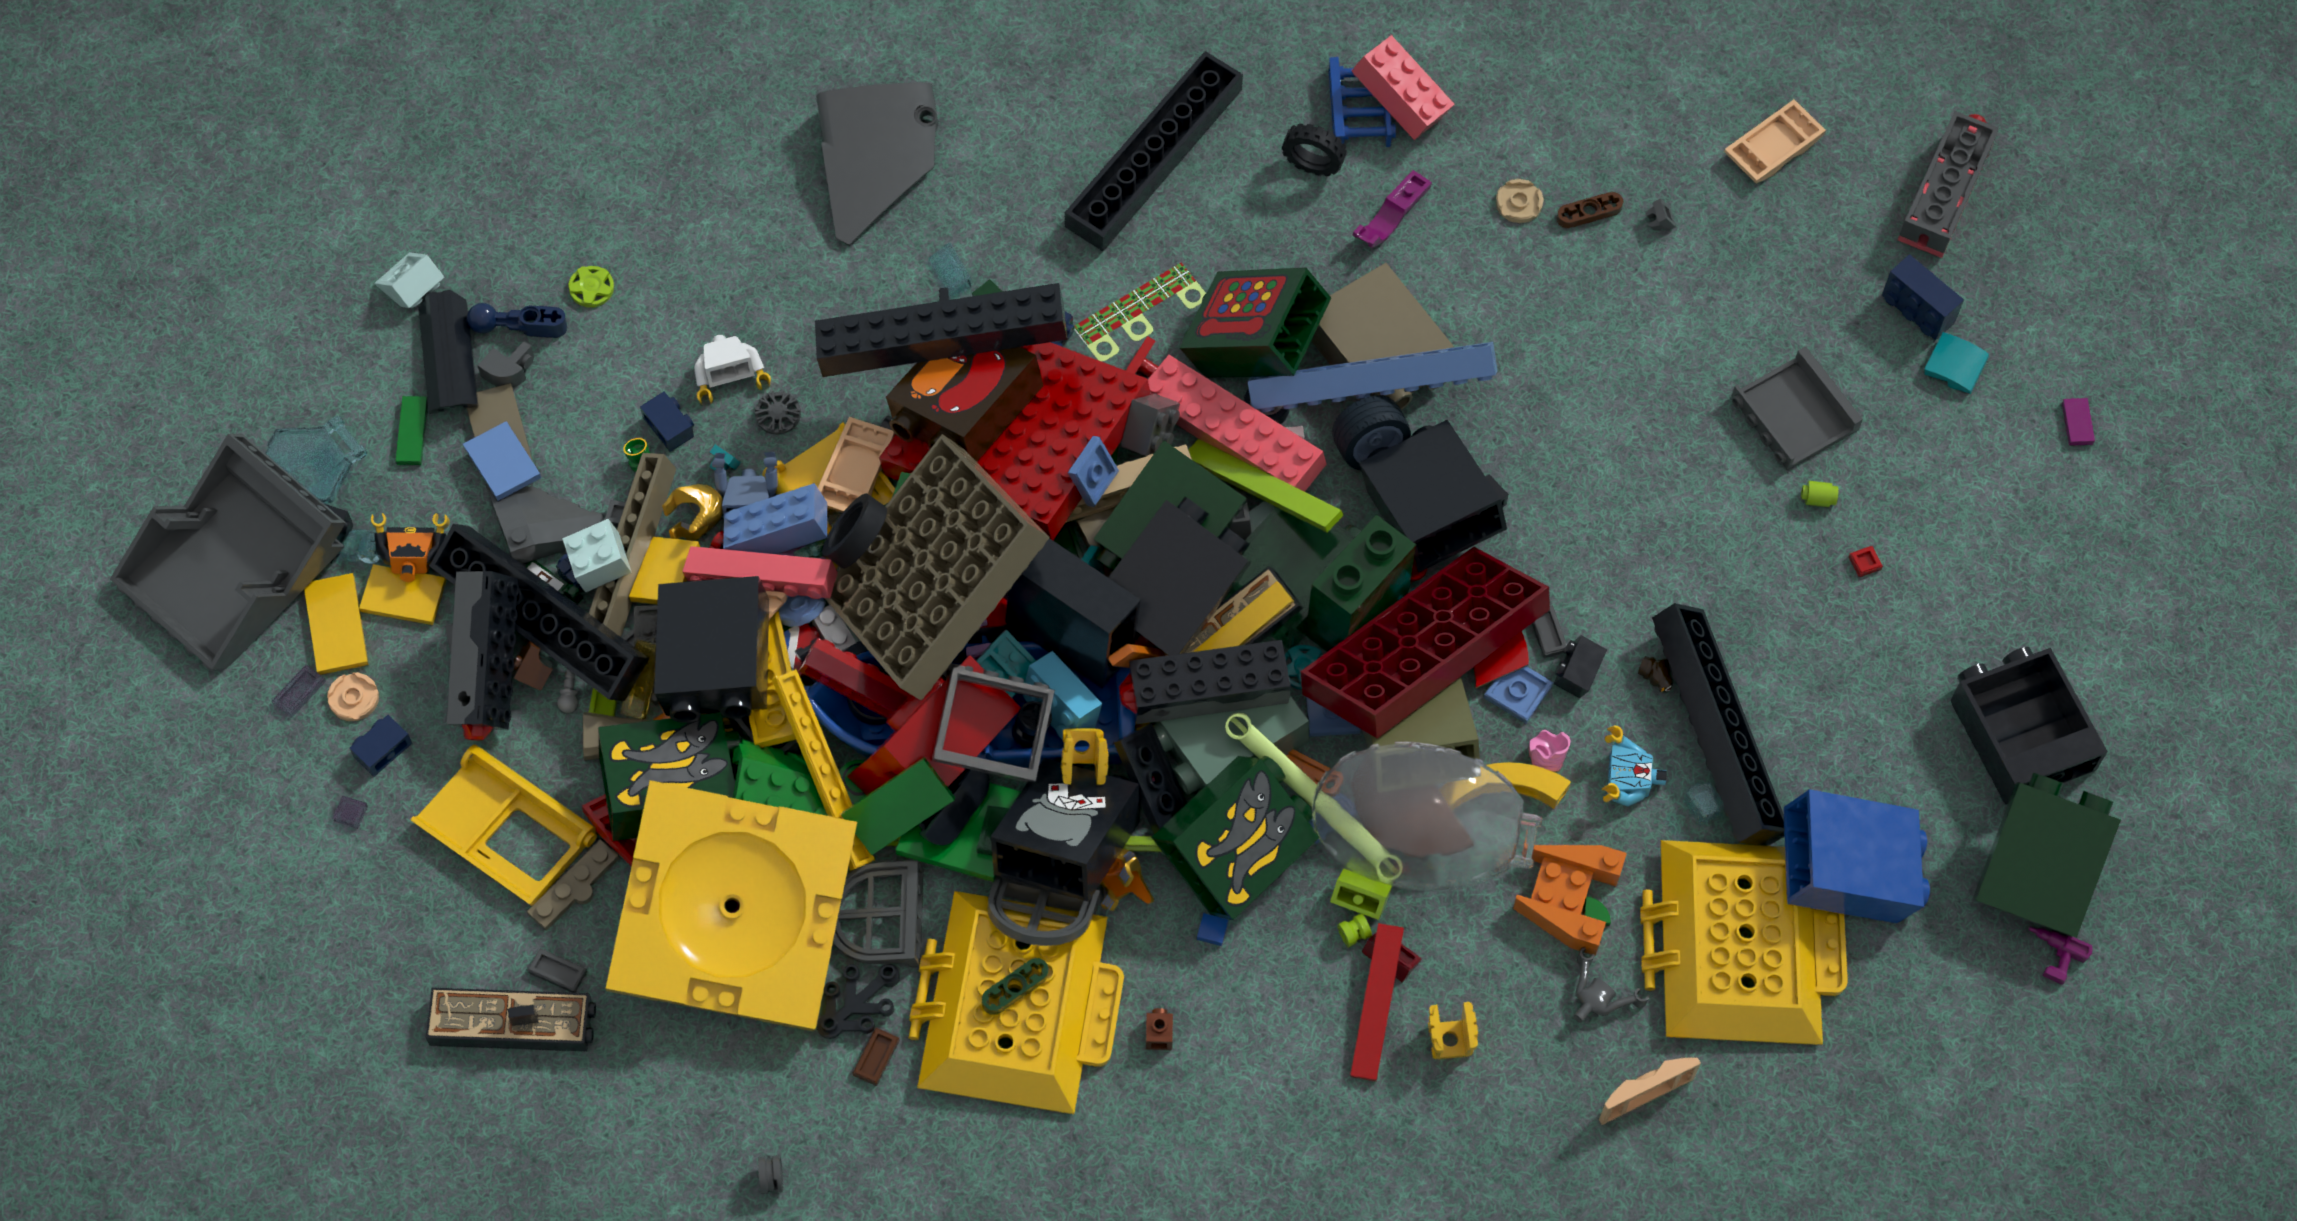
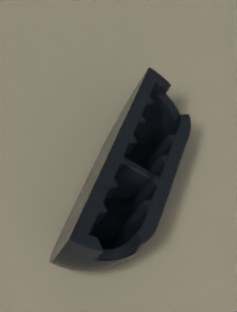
(946, 824)

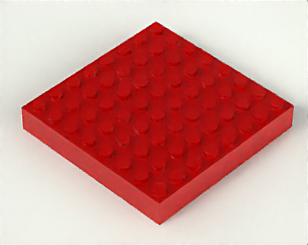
(1049, 434)

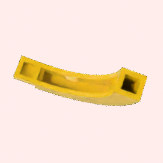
(1534, 781)

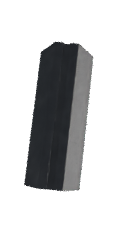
(447, 352)

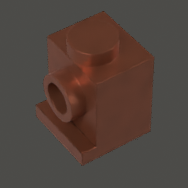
(1159, 1038)

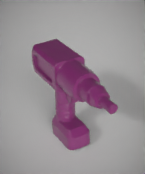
(2067, 947)

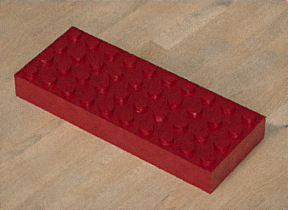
(1425, 641)

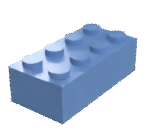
(777, 522)

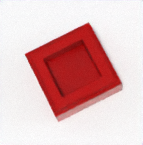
(1865, 561)

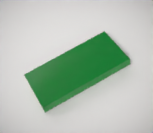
(898, 805)

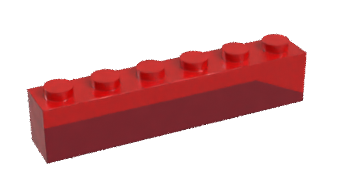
(853, 678)

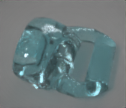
(366, 549)

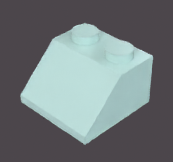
(410, 280)

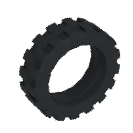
(1320, 139)

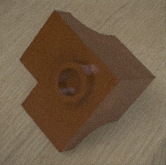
(531, 667)

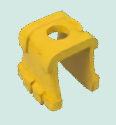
(1095, 754)
(1464, 1030)

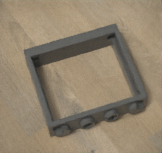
(1012, 684)

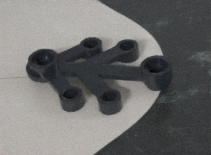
(856, 1003)

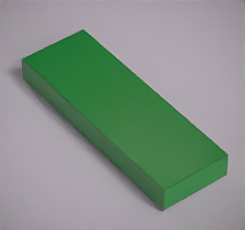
(411, 430)

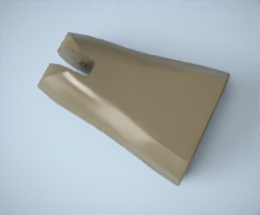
(591, 722)

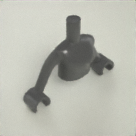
(1599, 994)

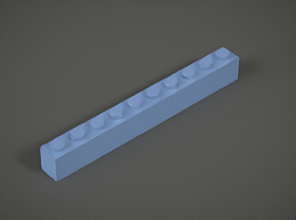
(1373, 376)

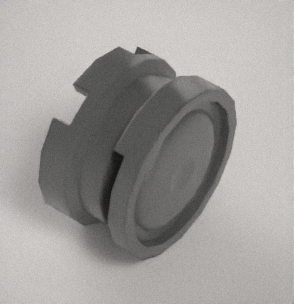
(770, 1174)

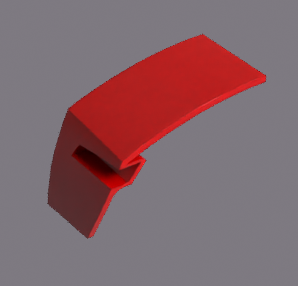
(974, 722)

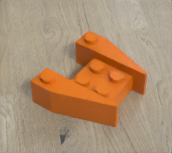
(1563, 890)

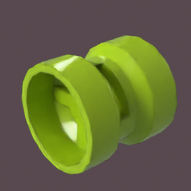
(1354, 930)

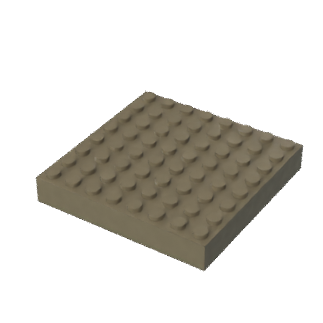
(935, 567)

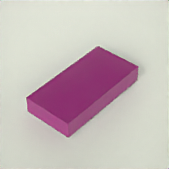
(2078, 421)

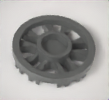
(778, 412)

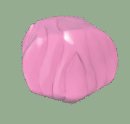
(1549, 750)

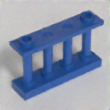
(1340, 112)

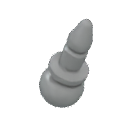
(567, 701)

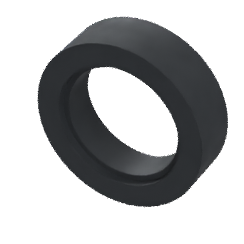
(854, 531)

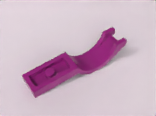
(1393, 209)

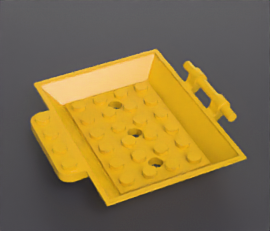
(1790, 957)
(1052, 1028)

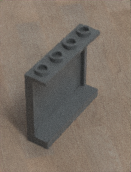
(1797, 410)

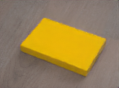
(661, 565)
(402, 600)

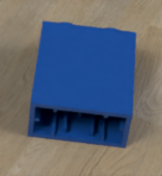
(1854, 856)

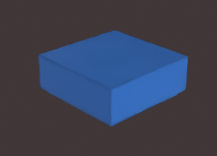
(1212, 929)

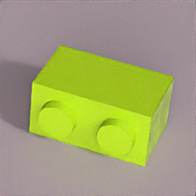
(1360, 894)

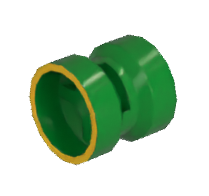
(633, 451)

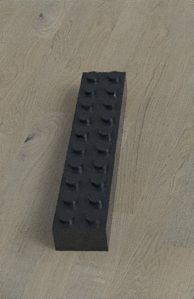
(1153, 151)
(940, 330)
(548, 616)
(1720, 725)

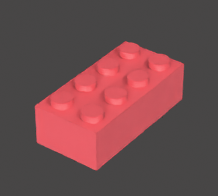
(1402, 87)

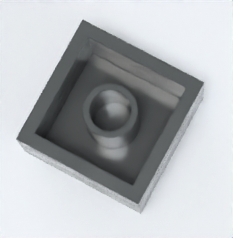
(1149, 423)

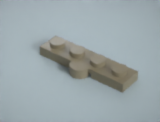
(573, 885)

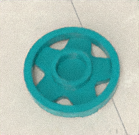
(1300, 661)

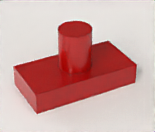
(1139, 361)

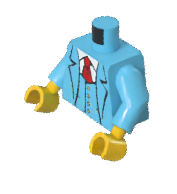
(1629, 770)

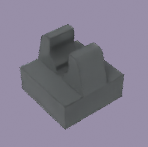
(1663, 216)

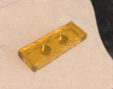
(638, 700)

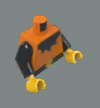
(409, 548)

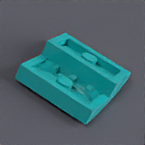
(1956, 362)
(1006, 658)

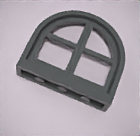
(1042, 898)
(909, 913)

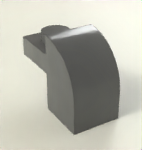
(503, 370)

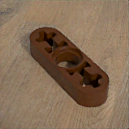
(1571, 208)

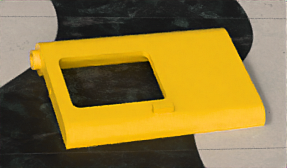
(481, 801)

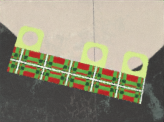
(1131, 306)

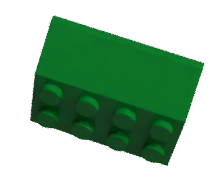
(775, 779)

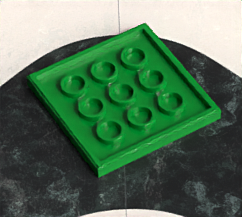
(961, 853)

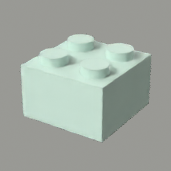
(596, 555)

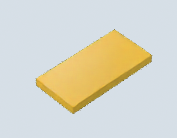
(335, 624)

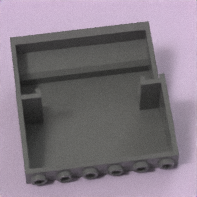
(229, 554)

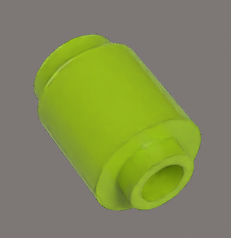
(1819, 494)

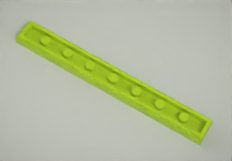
(1265, 486)

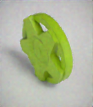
(591, 286)

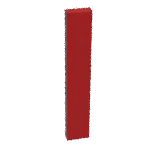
(1377, 1002)

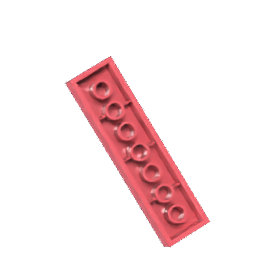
(1236, 426)

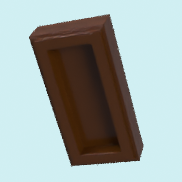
(876, 1056)

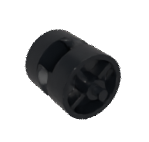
(1026, 723)

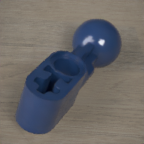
(484, 318)

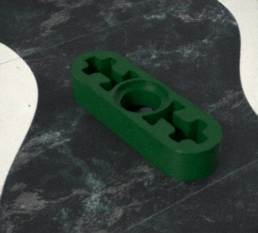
(1034, 981)

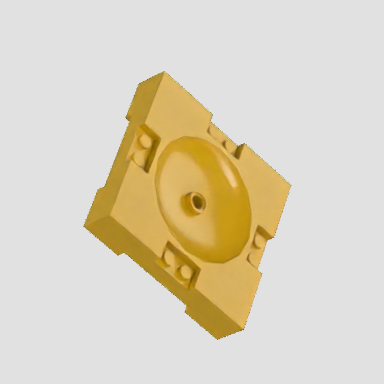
(711, 849)

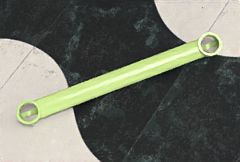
(1261, 746)

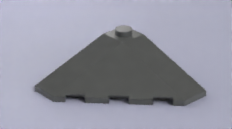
(537, 522)

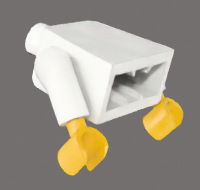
(726, 362)

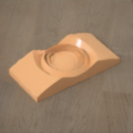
(1775, 142)
(854, 463)
(1648, 1087)

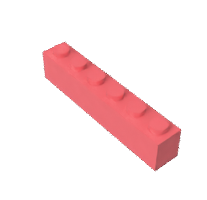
(777, 572)

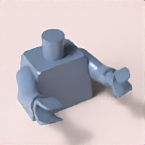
(745, 488)

